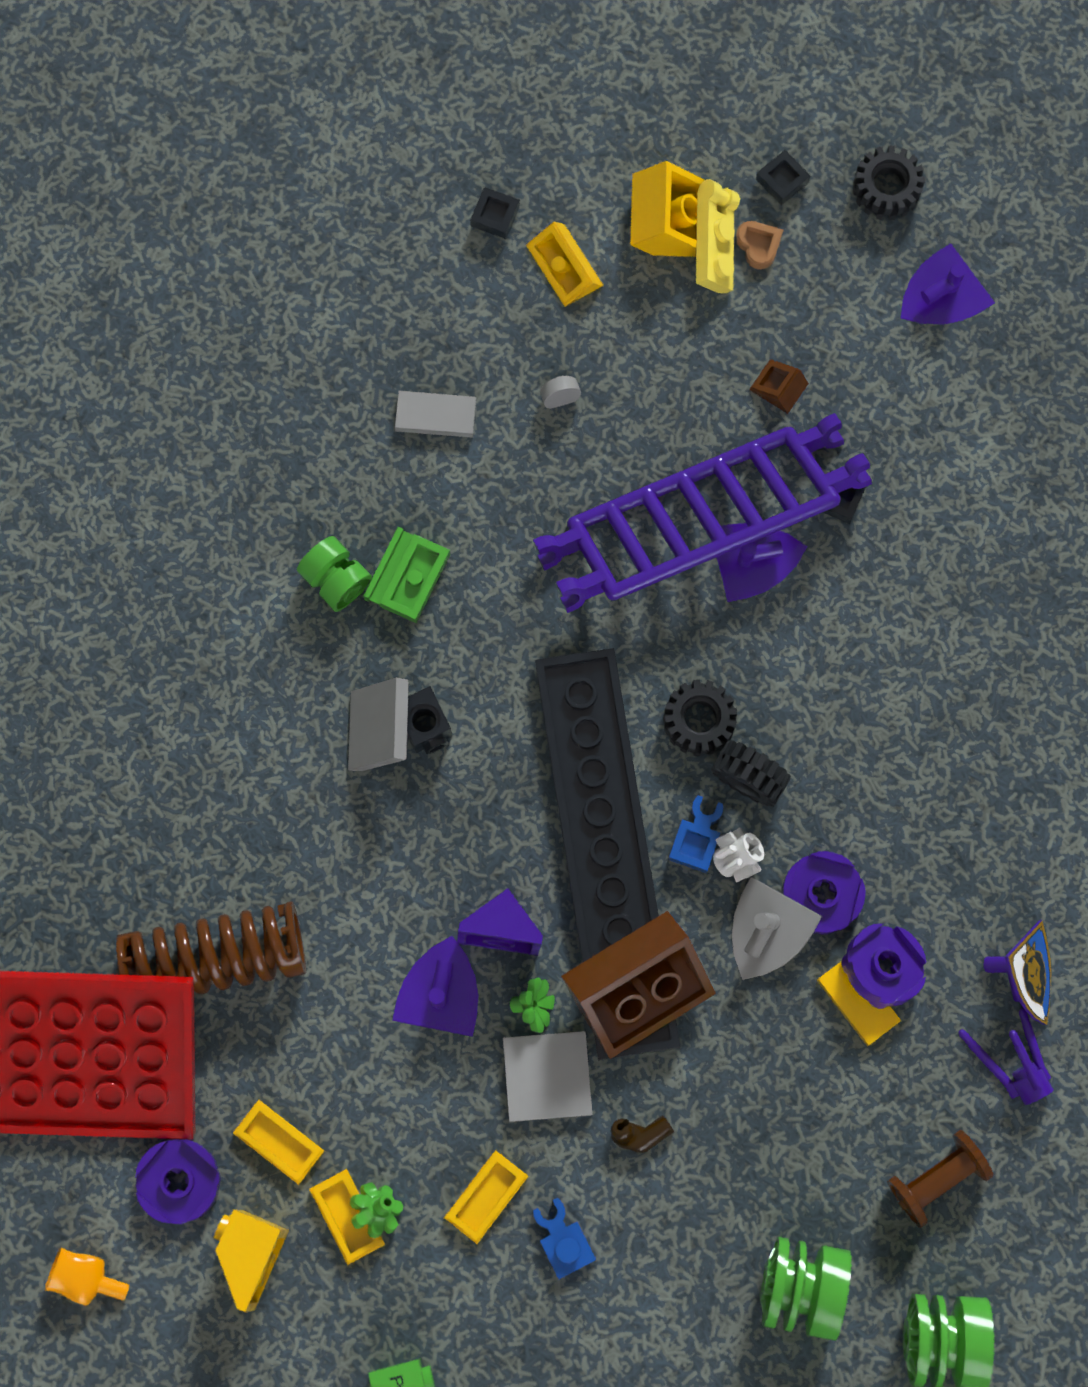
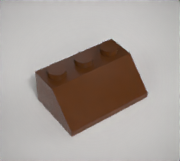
(639, 984)

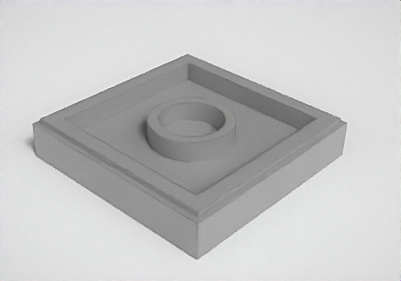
(378, 725)
(547, 1076)

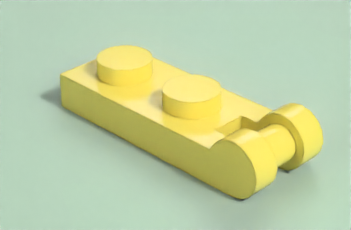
(715, 236)

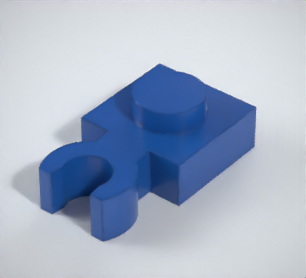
(696, 841)
(565, 1246)

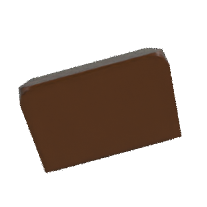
(780, 385)

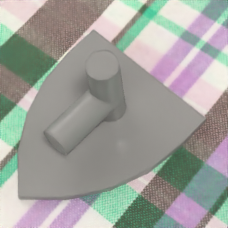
(769, 929)

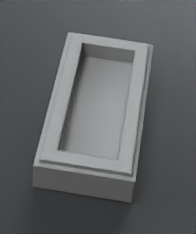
(435, 414)

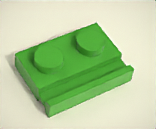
(407, 575)

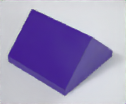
(501, 926)

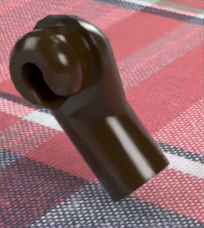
(640, 1138)

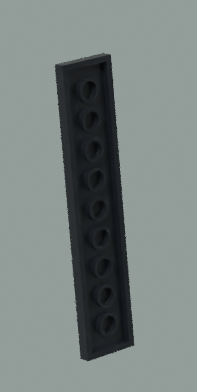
(599, 809)

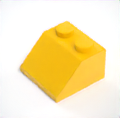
(665, 210)
(248, 1254)

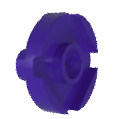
(842, 880)
(870, 980)
(153, 1183)

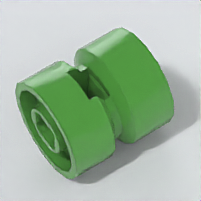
(330, 569)

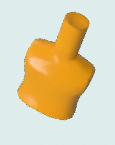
(82, 1278)

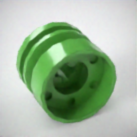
(806, 1288)
(949, 1341)

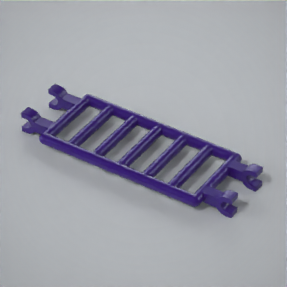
(601, 580)

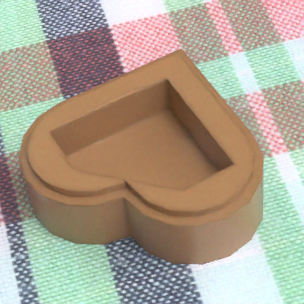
(759, 242)

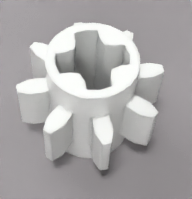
(738, 855)

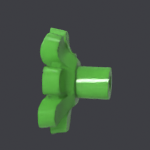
(534, 1004)
(375, 1209)

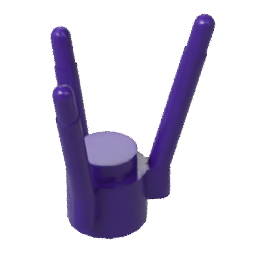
(1030, 1080)

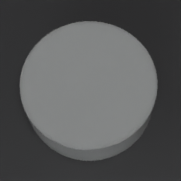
(560, 391)

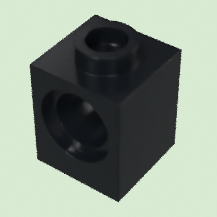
(425, 703)

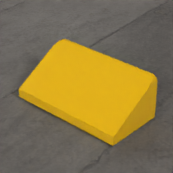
(563, 263)

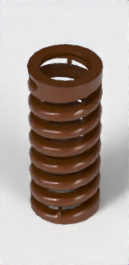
(288, 958)

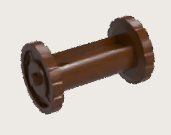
(940, 1178)

